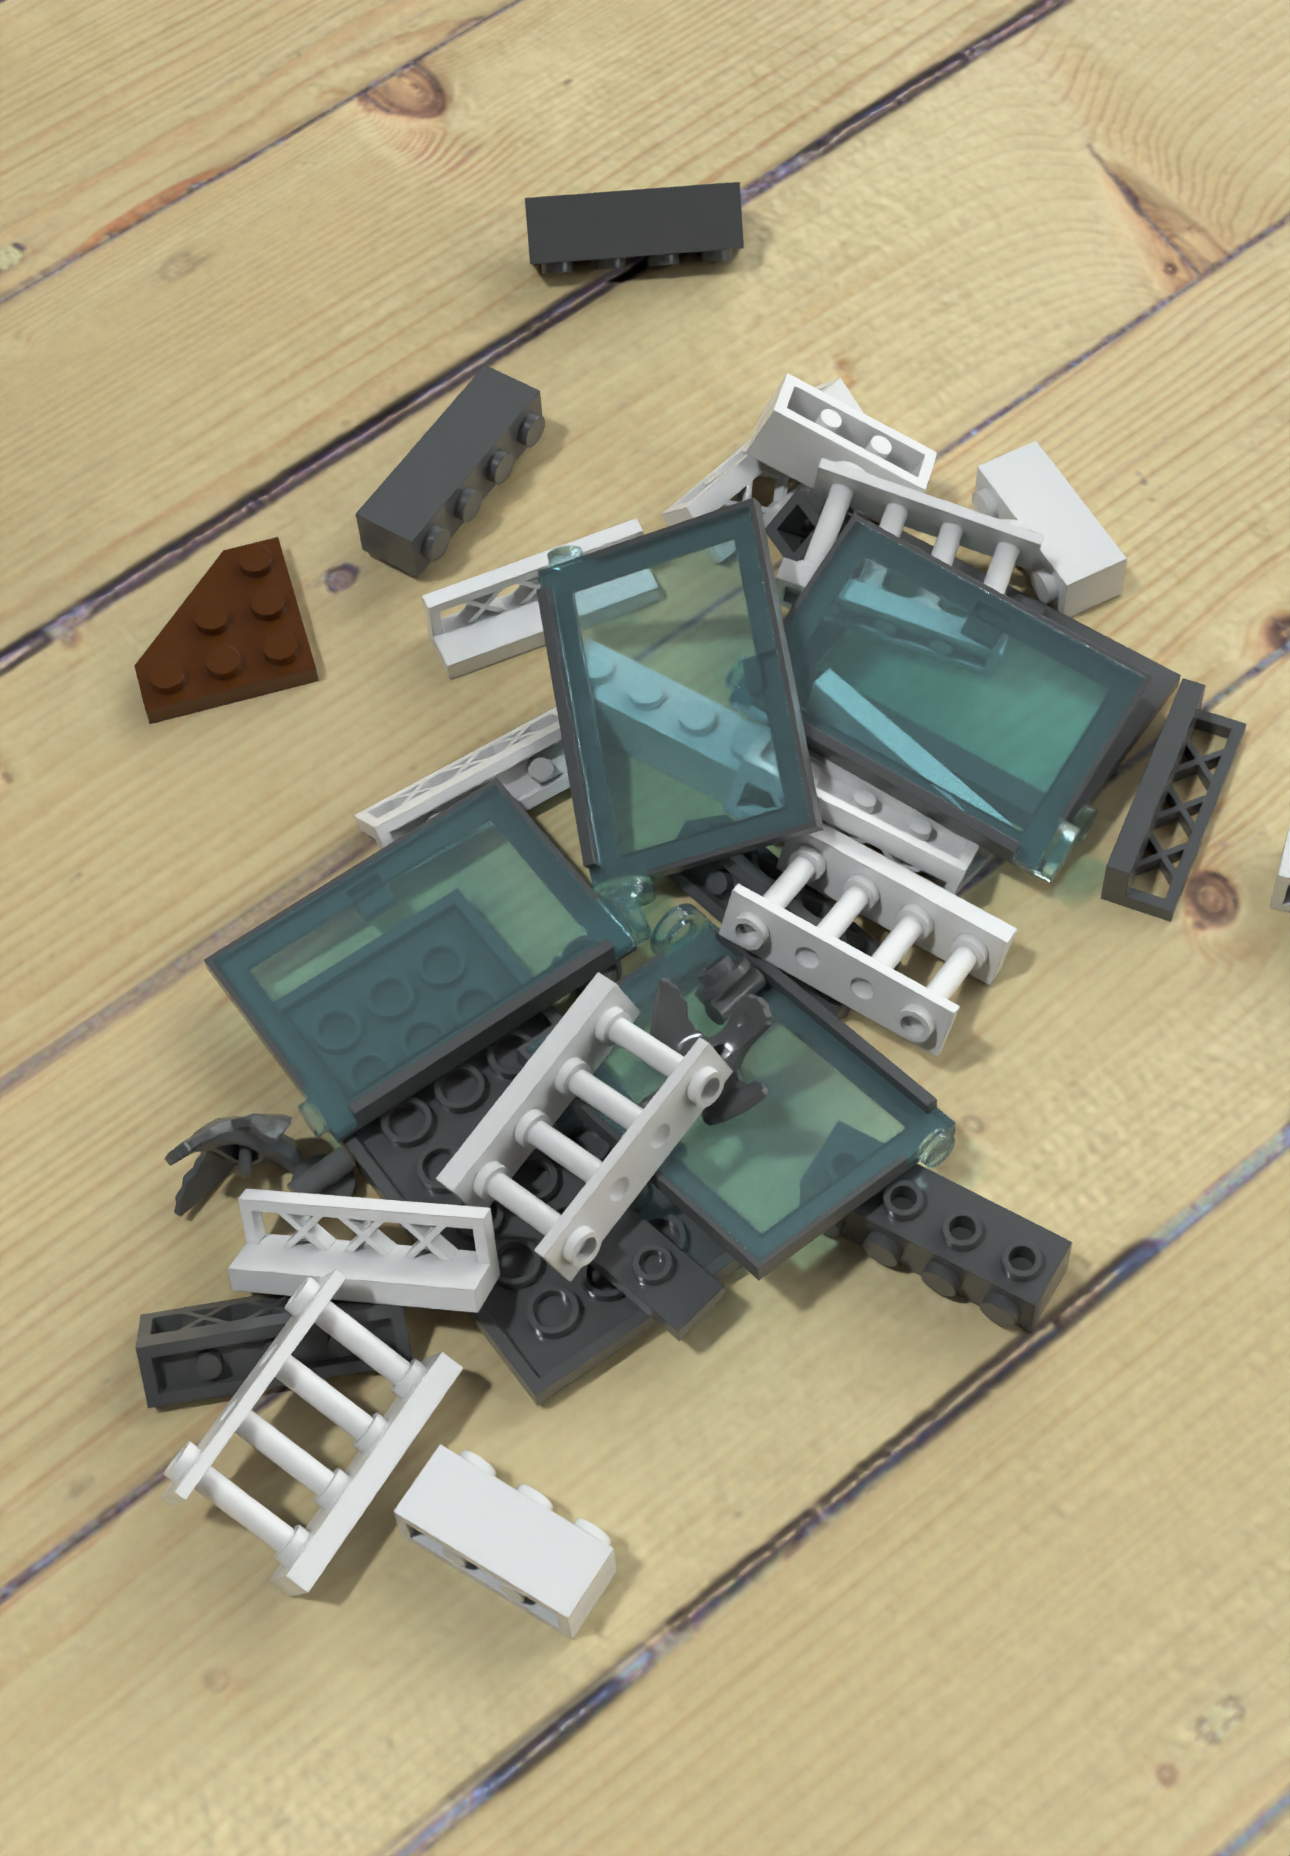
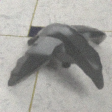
(744, 1028)
(230, 1142)

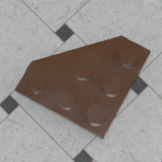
(229, 638)

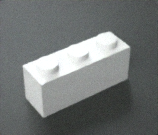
(810, 425)
(1077, 557)
(507, 1539)

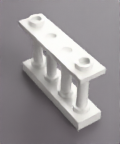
(848, 485)
(889, 896)
(541, 1093)
(340, 1494)

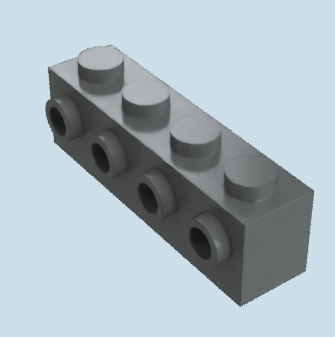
(633, 224)
(451, 471)
(961, 1245)

